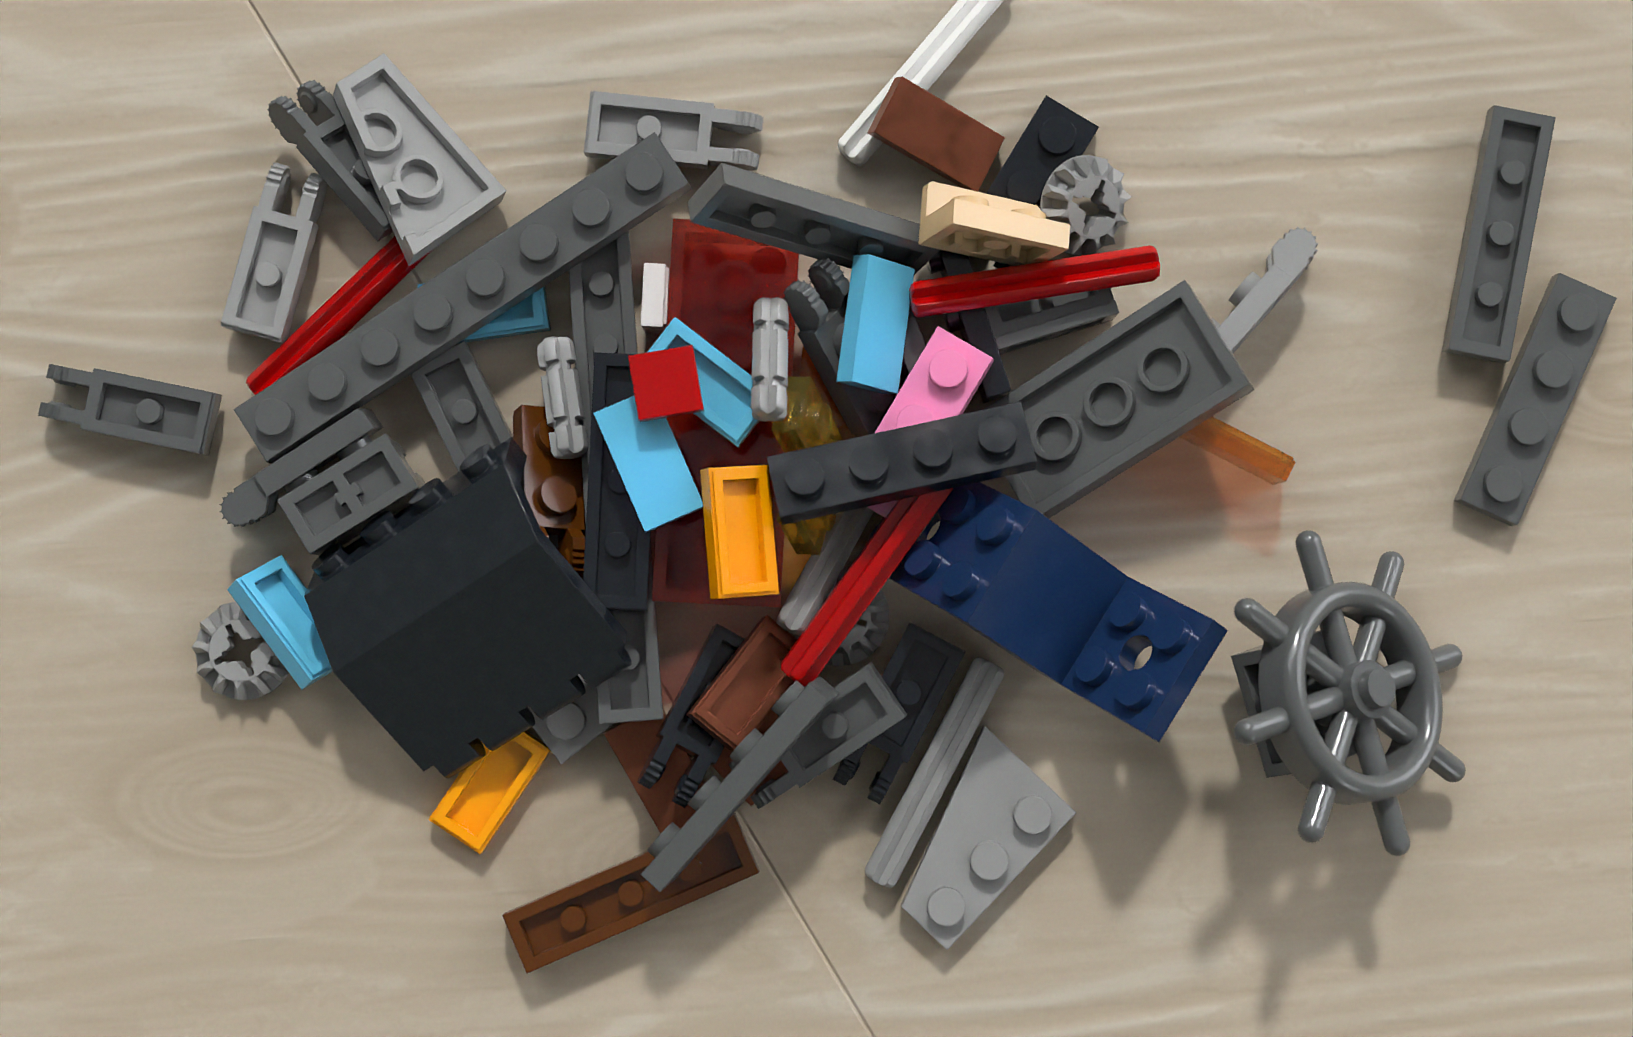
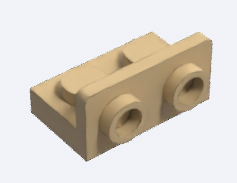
(988, 226)

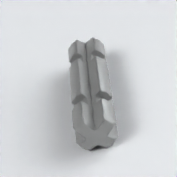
(770, 359)
(562, 397)

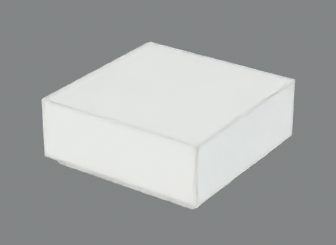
(655, 298)

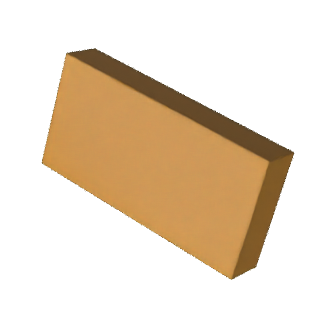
(739, 531)
(489, 790)

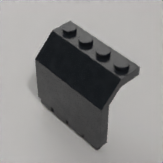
(461, 616)

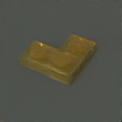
(806, 426)

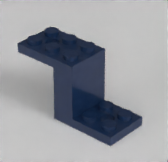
(1059, 607)

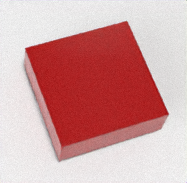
(666, 383)

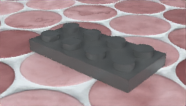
(1123, 398)

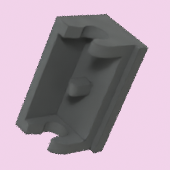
(1047, 318)
(351, 494)

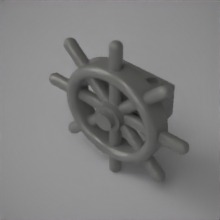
(1323, 699)

